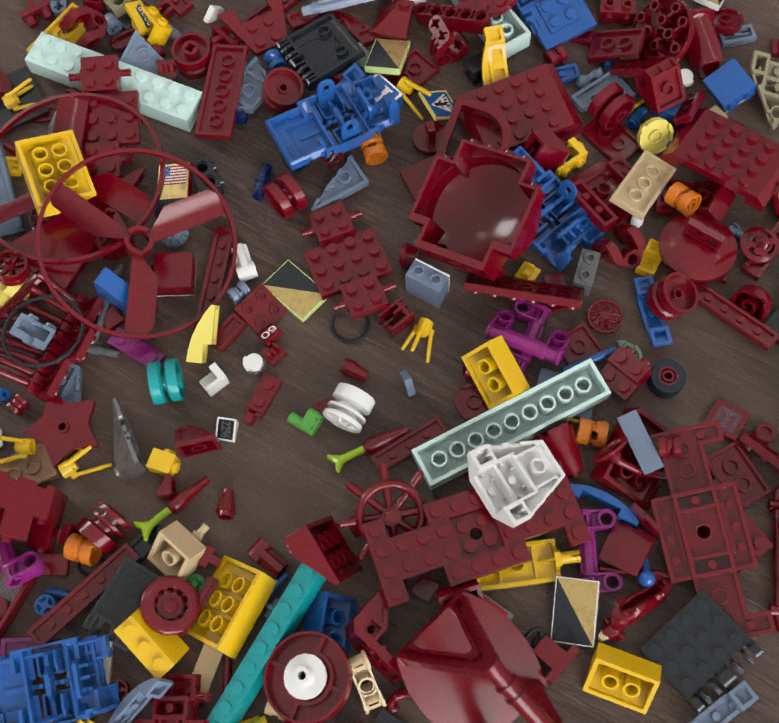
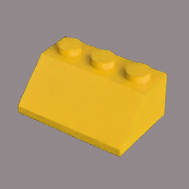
(495, 372)
(153, 649)
(622, 678)

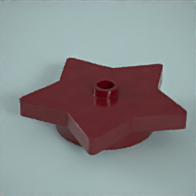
(74, 437)

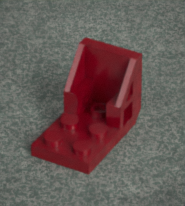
(656, 80)
(364, 632)

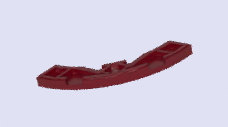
(355, 28)

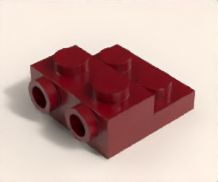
(625, 372)

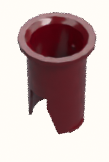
(705, 47)

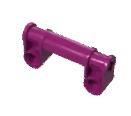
(534, 328)
(551, 350)
(588, 550)
(19, 567)

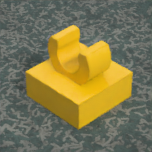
(528, 271)

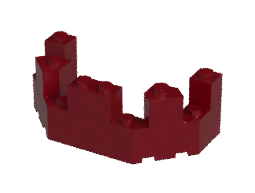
(26, 502)

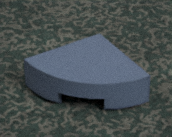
(407, 382)

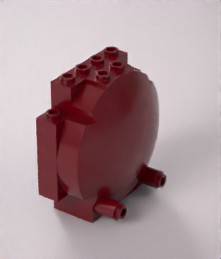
(478, 209)

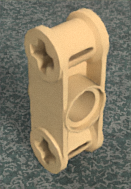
(369, 693)

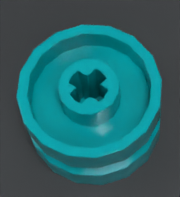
(165, 381)

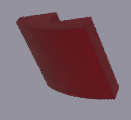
(627, 548)

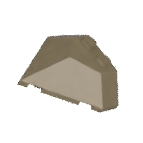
(767, 83)

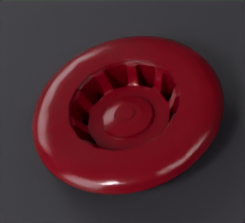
(170, 605)

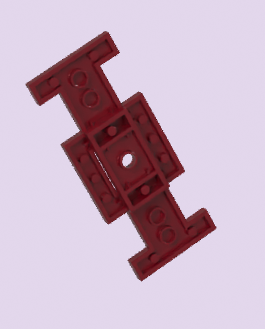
(699, 503)
(450, 547)

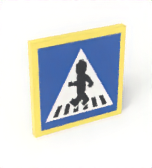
(438, 104)

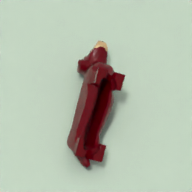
(632, 608)

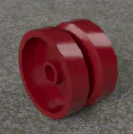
(191, 55)
(281, 90)
(611, 106)
(285, 196)
(672, 296)

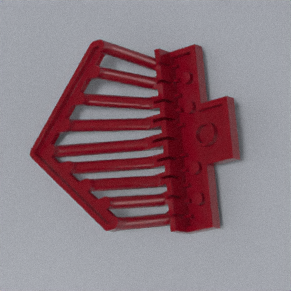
(46, 380)

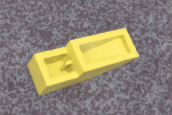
(203, 335)

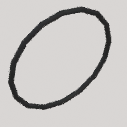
(47, 363)

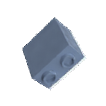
(427, 283)

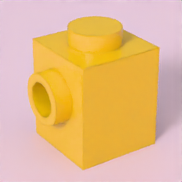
(163, 462)

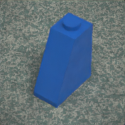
(112, 289)

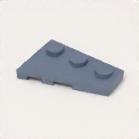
(141, 54)
(584, 96)

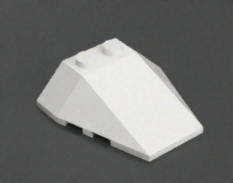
(513, 478)

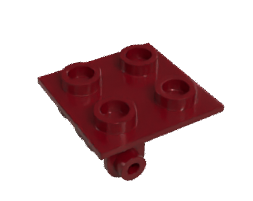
(260, 308)

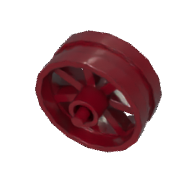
(11, 267)

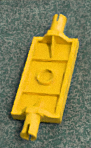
(540, 570)

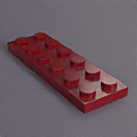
(222, 92)
(526, 289)

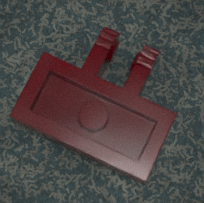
(180, 7)

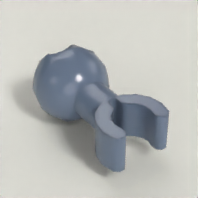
(583, 80)
(736, 230)

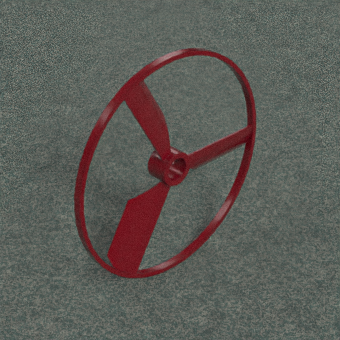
(109, 189)
(172, 220)

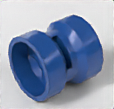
(274, 59)

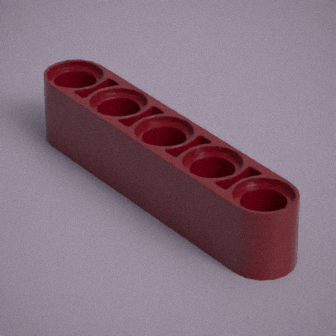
(458, 18)

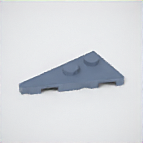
(345, 183)

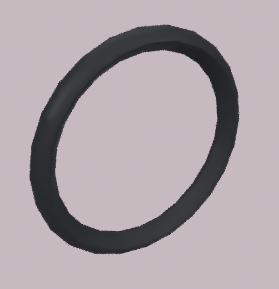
(346, 340)

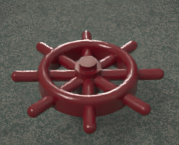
(390, 513)

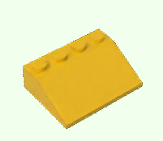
(46, 161)
(233, 606)

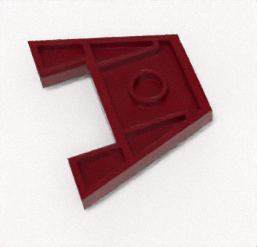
(260, 32)

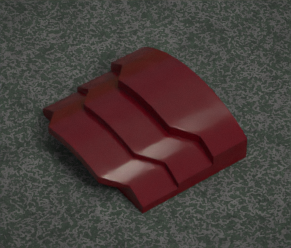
(595, 189)

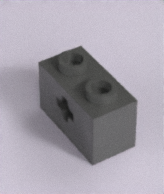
(586, 270)

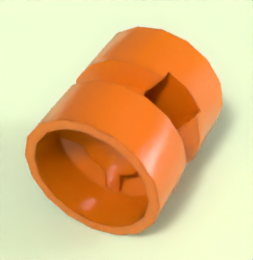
(374, 150)
(683, 199)
(584, 432)
(81, 549)

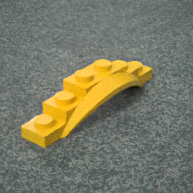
(494, 55)

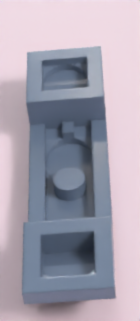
(138, 698)
(728, 705)

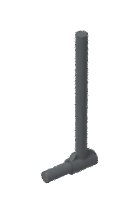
(96, 348)

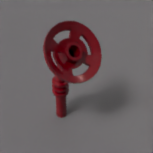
(759, 245)
(612, 453)

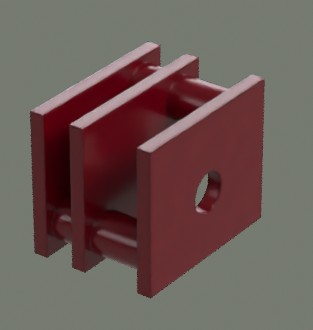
(396, 310)

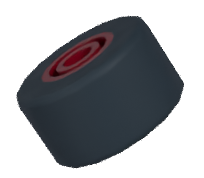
(666, 386)

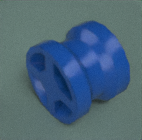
(43, 603)

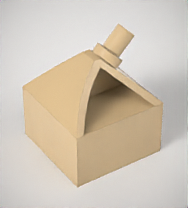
(178, 549)

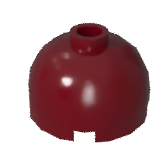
(753, 300)

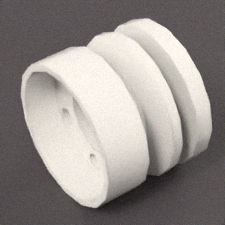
(349, 407)

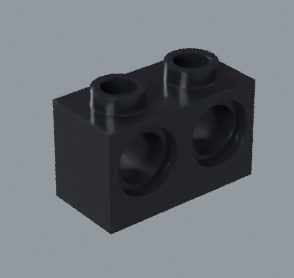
(204, 164)

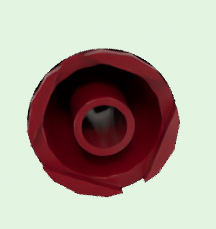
(564, 447)

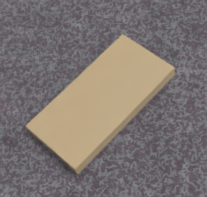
(643, 185)

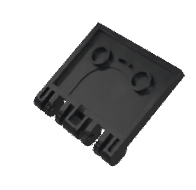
(320, 50)
(121, 600)
(699, 645)

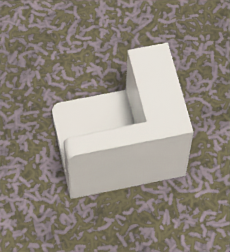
(214, 381)

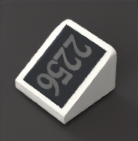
(226, 429)

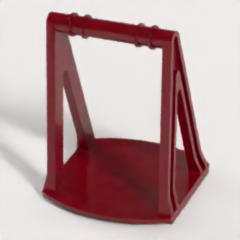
(474, 668)

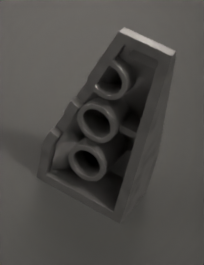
(126, 451)

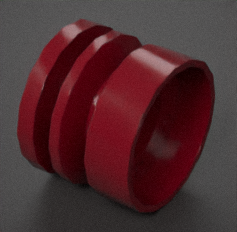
(103, 527)

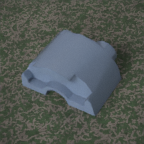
(32, 332)

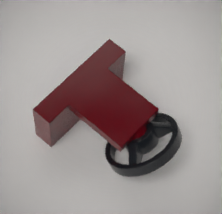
(551, 653)

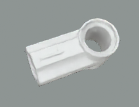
(244, 265)

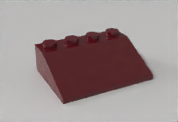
(622, 481)
(324, 550)

